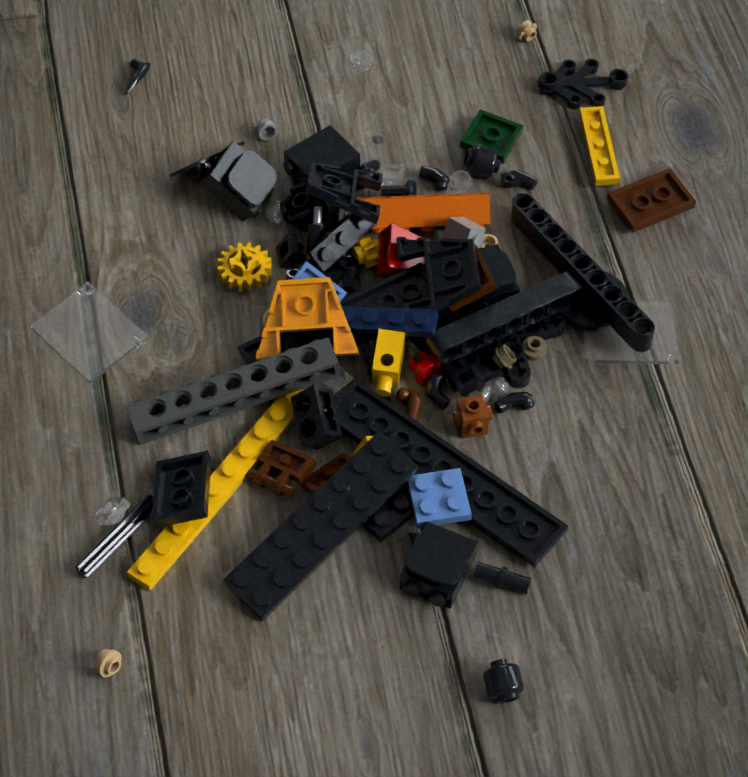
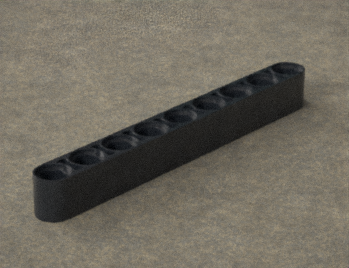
(568, 256)

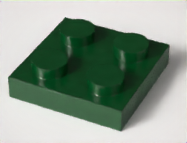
(493, 133)

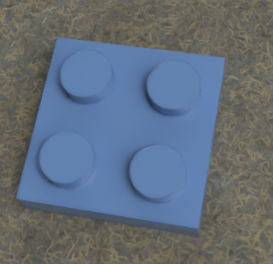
(439, 497)

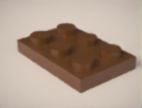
(651, 200)

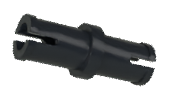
(502, 577)

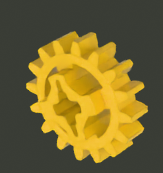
(244, 266)

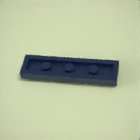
(411, 321)

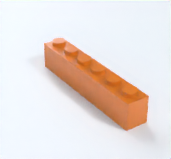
(430, 210)

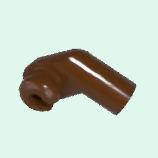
(410, 400)

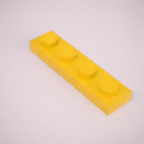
(599, 146)

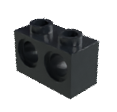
(316, 417)

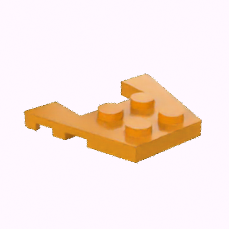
(306, 307)

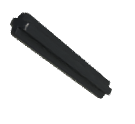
(115, 537)

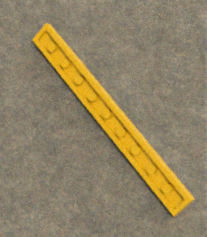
(223, 483)

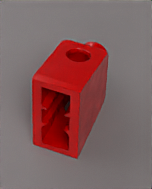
(388, 259)

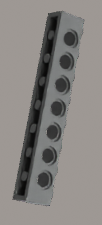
(227, 401)

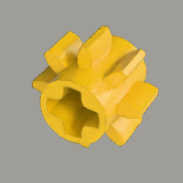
(366, 251)

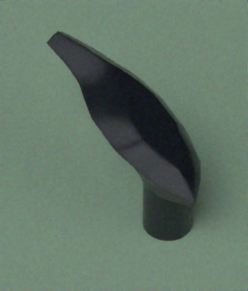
(140, 72)

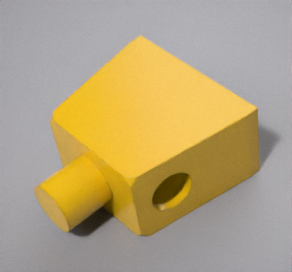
(388, 361)

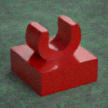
(429, 365)

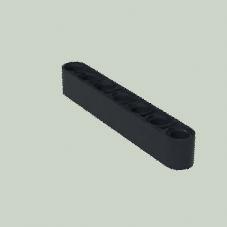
(505, 317)

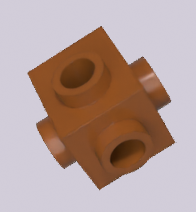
(472, 416)

